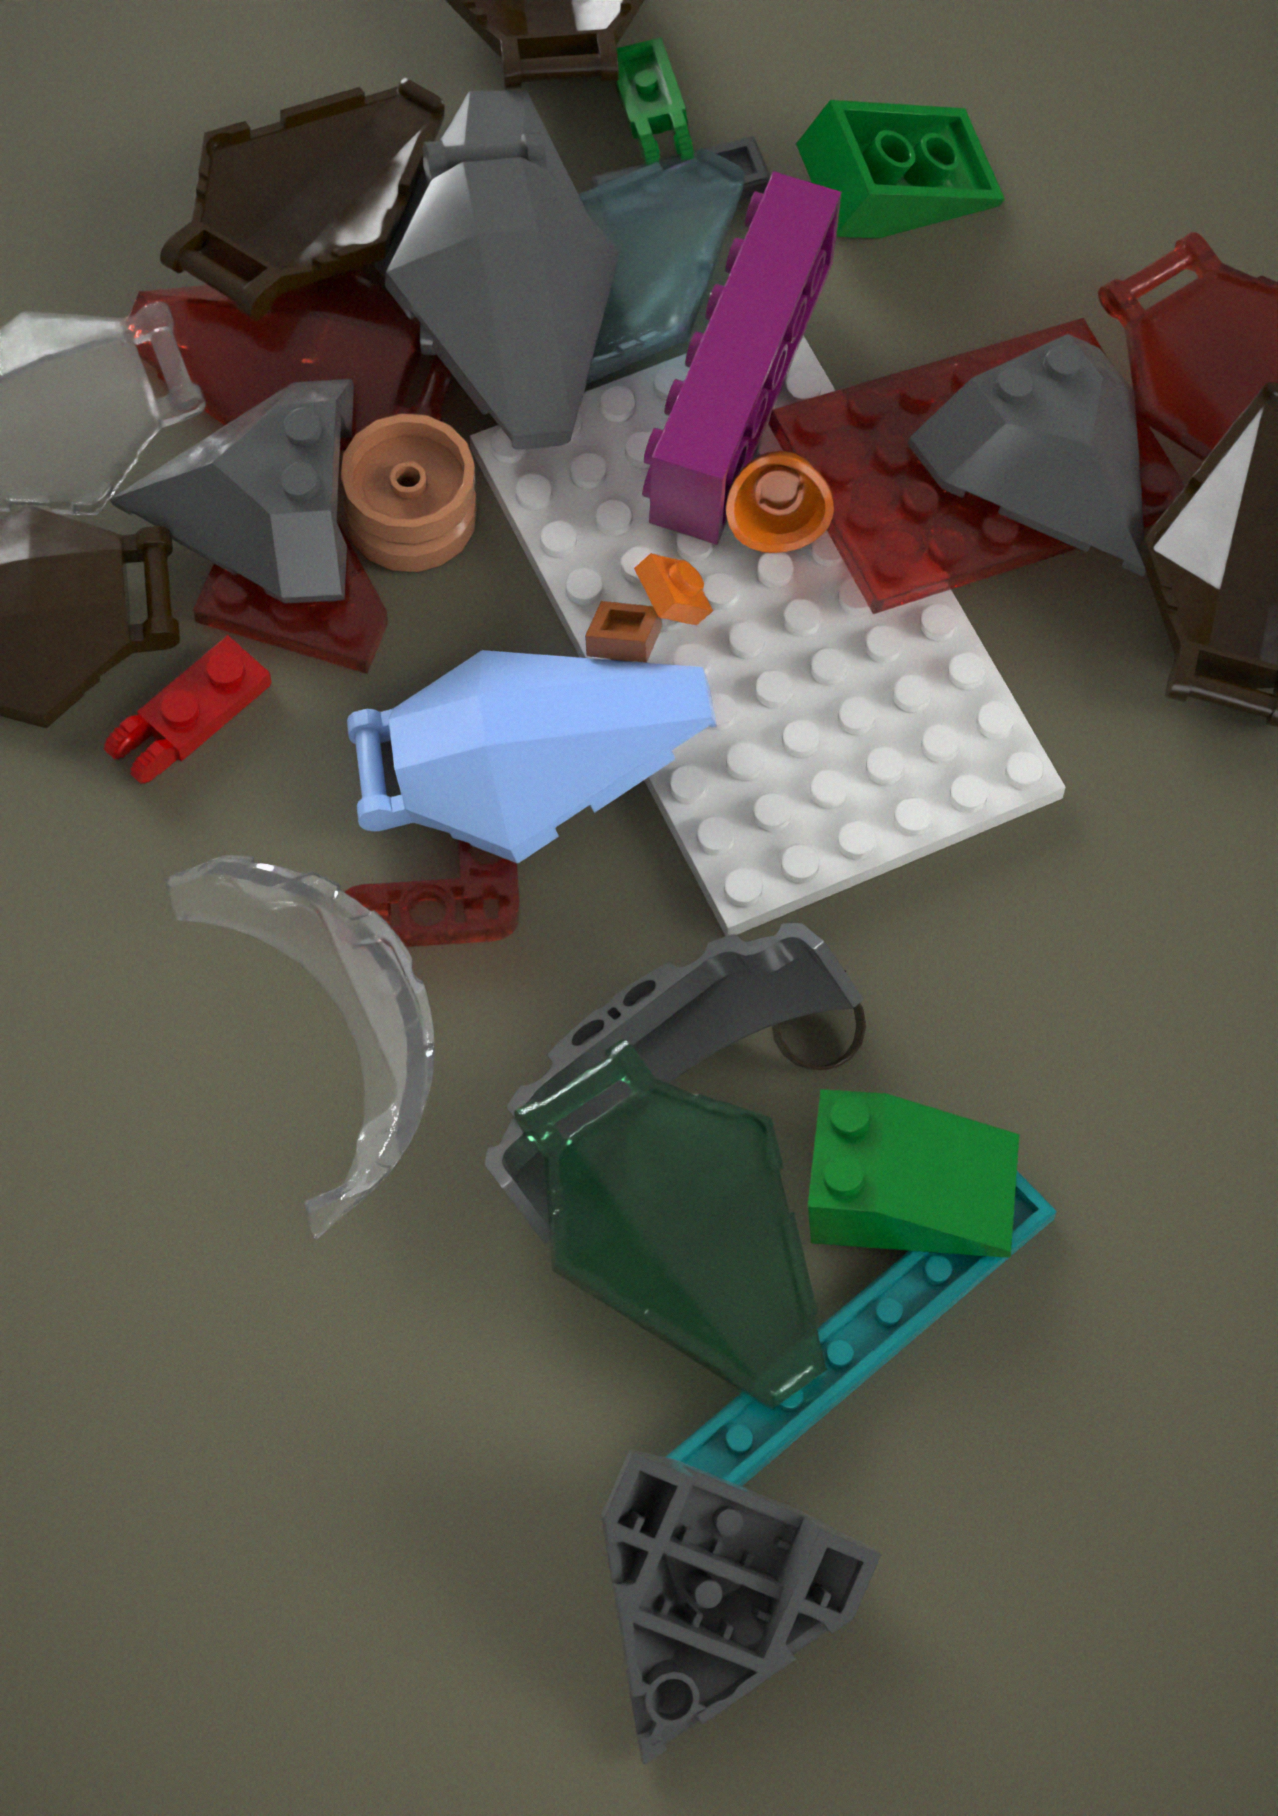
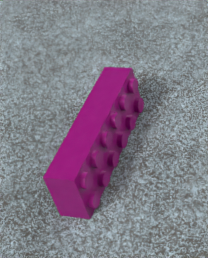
(741, 356)

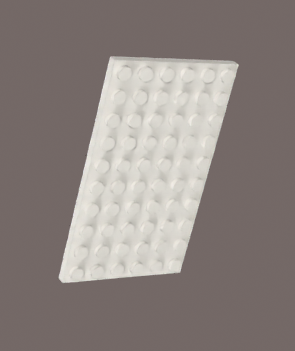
(836, 726)

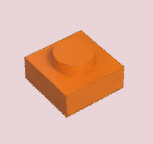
(674, 589)

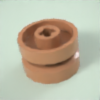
(409, 492)

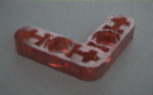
(475, 885)

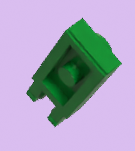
(652, 99)

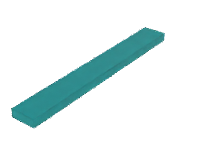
(854, 1347)

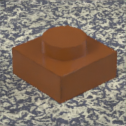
(623, 632)

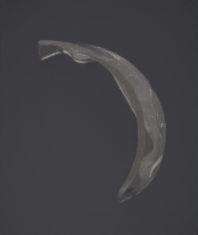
(365, 975)

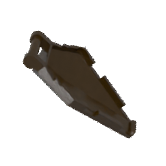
(551, 36)
(304, 193)
(1218, 569)
(70, 608)

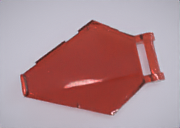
(311, 333)
(1200, 349)

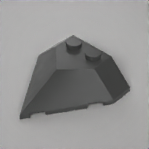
(1048, 445)
(262, 493)
(716, 1589)

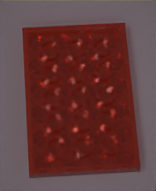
(889, 513)

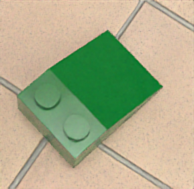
(898, 165)
(910, 1177)

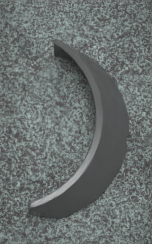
(673, 1024)

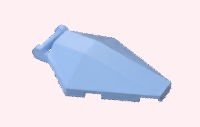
(524, 744)

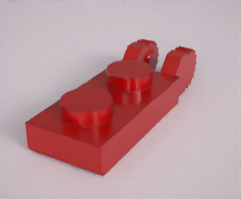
(190, 709)

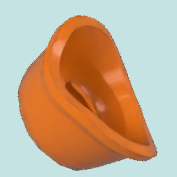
(779, 503)

